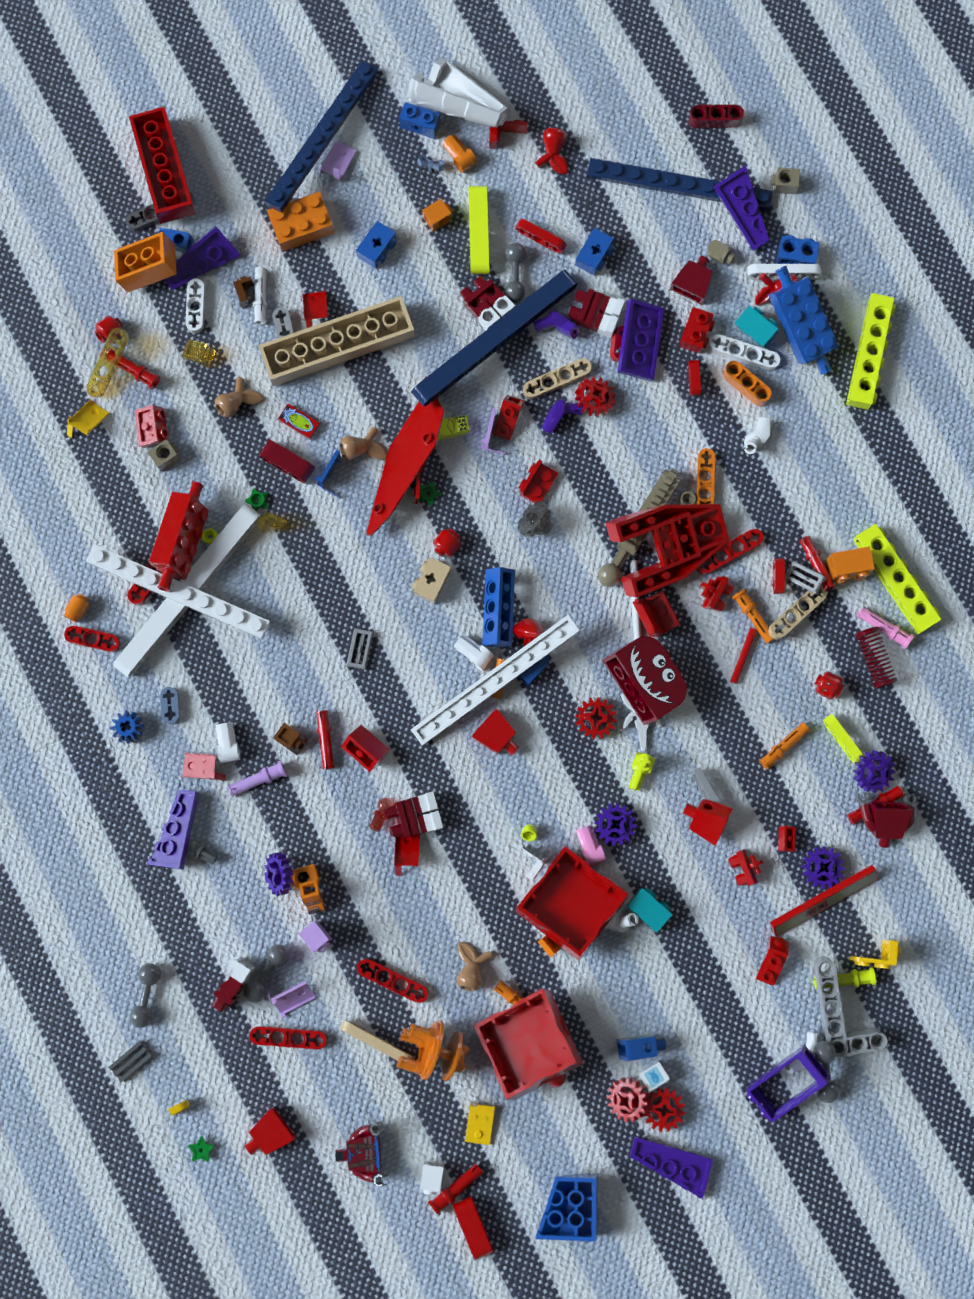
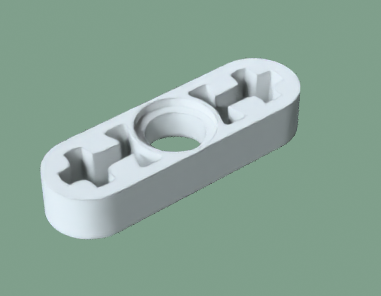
(192, 298)

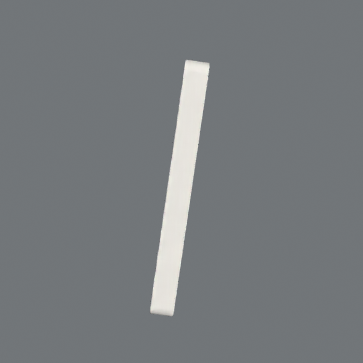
(199, 577)

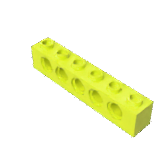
(876, 305)
(897, 589)

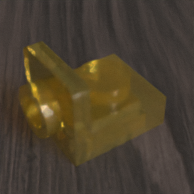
(198, 353)
(275, 522)

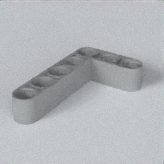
(836, 1015)

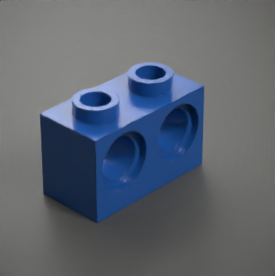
(798, 247)

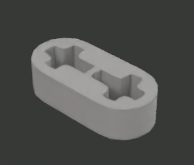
(287, 322)

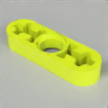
(842, 738)

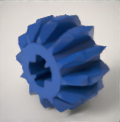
(123, 733)

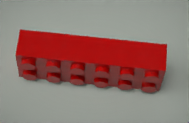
(162, 165)

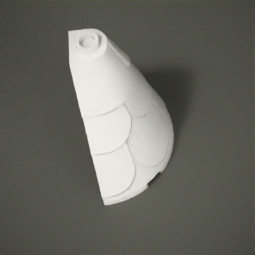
(456, 95)

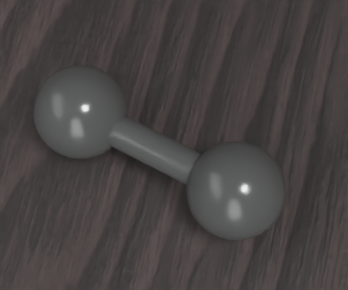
(515, 254)
(255, 990)
(141, 1015)
(825, 1054)

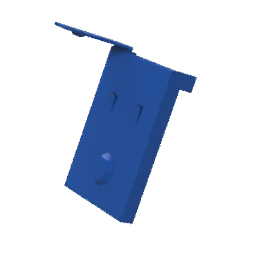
(328, 471)

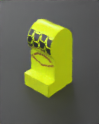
(453, 427)

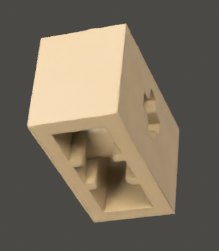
(431, 591)

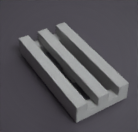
(818, 584)
(367, 649)
(703, 785)

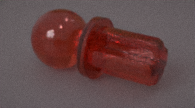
(379, 815)

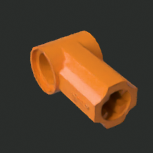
(462, 157)

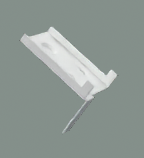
(537, 866)

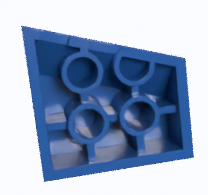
(571, 1209)

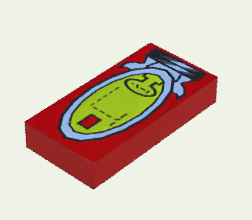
(298, 421)

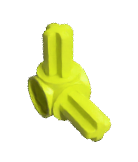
(642, 766)

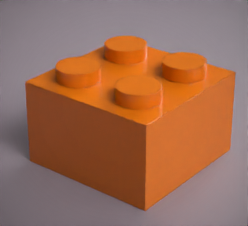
(850, 564)

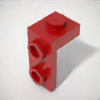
(774, 960)

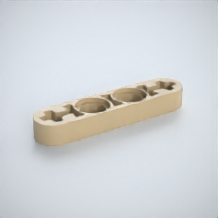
(558, 381)
(799, 613)
(373, 1040)

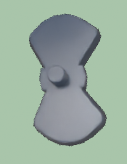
(424, 161)

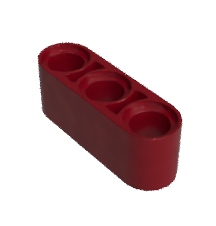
(724, 111)
(286, 461)

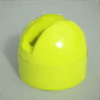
(206, 533)
(529, 832)

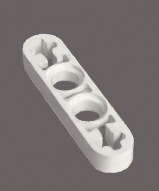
(812, 271)
(745, 348)

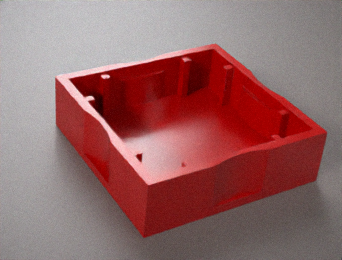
(572, 903)
(528, 1044)

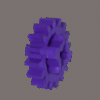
(874, 771)
(609, 817)
(278, 873)
(828, 874)

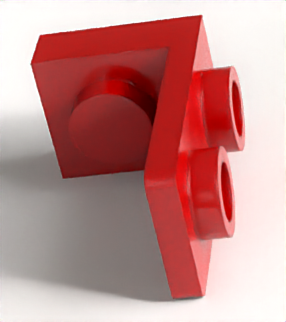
(515, 126)
(508, 417)

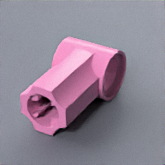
(592, 850)

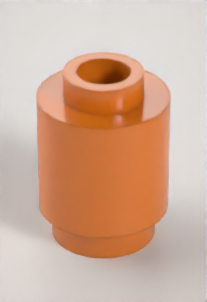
(76, 607)

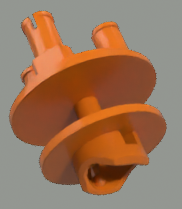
(429, 1043)

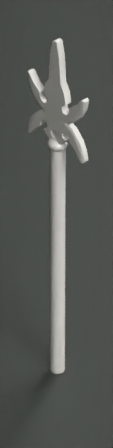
(642, 729)

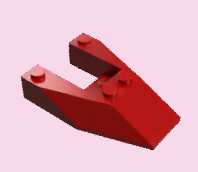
(683, 540)

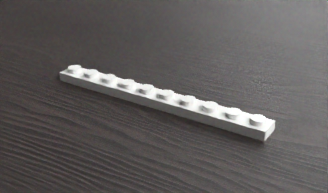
(178, 592)
(495, 680)

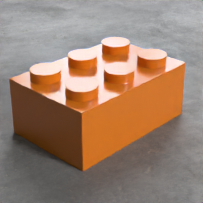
(301, 222)
(145, 262)

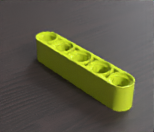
(478, 230)

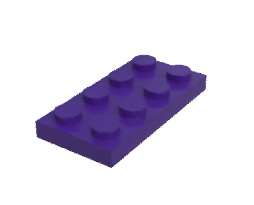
(640, 340)

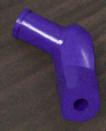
(558, 322)
(557, 411)

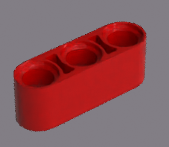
(473, 1228)

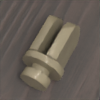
(720, 252)

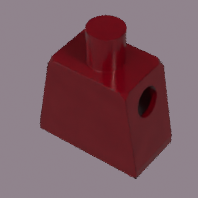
(693, 280)

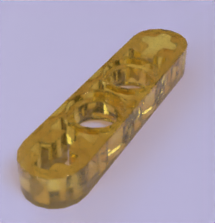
(105, 361)

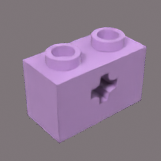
(316, 937)

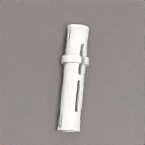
(260, 296)

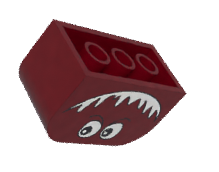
(647, 678)

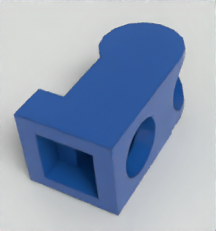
(182, 240)
(534, 671)

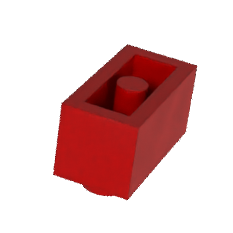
(786, 839)

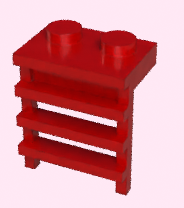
(656, 614)

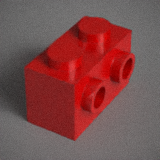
(696, 329)
(365, 748)

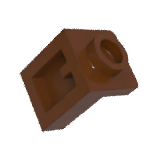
(241, 288)
(290, 739)

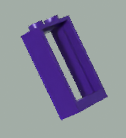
(812, 1066)

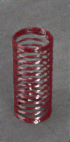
(865, 632)

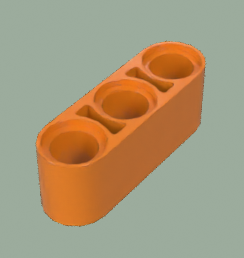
(749, 392)

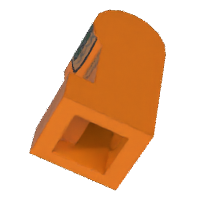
(312, 899)

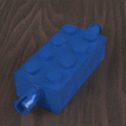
(803, 320)

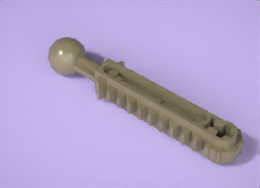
(610, 573)

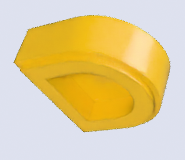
(179, 1107)

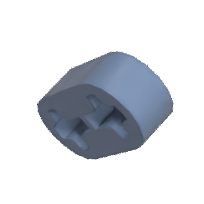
(175, 704)

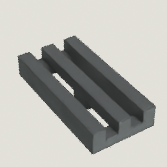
(118, 1072)

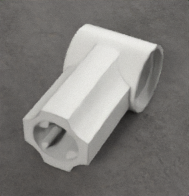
(477, 655)
(228, 748)

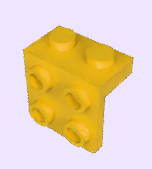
(889, 956)

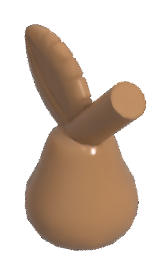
(228, 403)
(352, 446)
(470, 975)

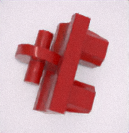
(713, 591)
(741, 859)

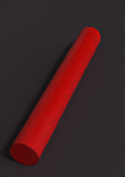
(743, 656)

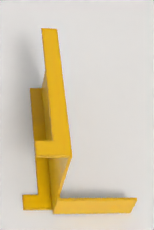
(86, 418)
(479, 1123)

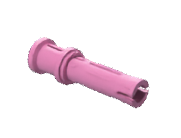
(893, 632)

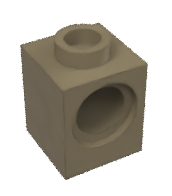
(791, 175)
(164, 463)

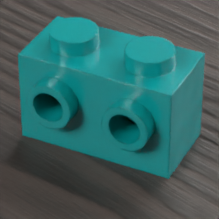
(757, 326)
(649, 910)

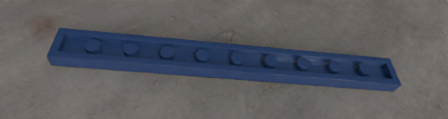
(321, 137)
(664, 181)

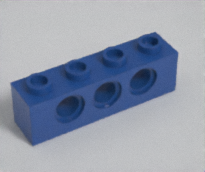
(498, 607)

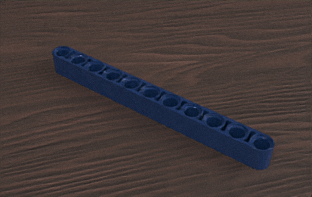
(494, 338)

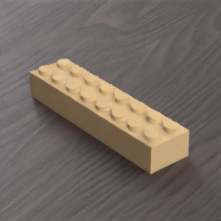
(337, 341)

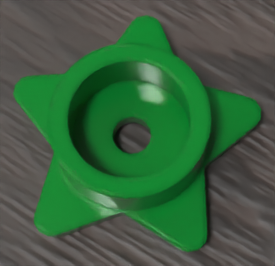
(433, 493)
(257, 495)
(204, 1155)

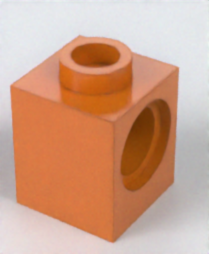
(437, 214)
(310, 869)

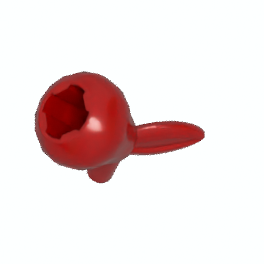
(554, 141)
(762, 296)

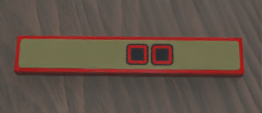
(824, 900)

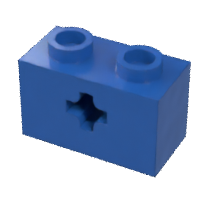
(419, 120)
(377, 235)
(598, 242)

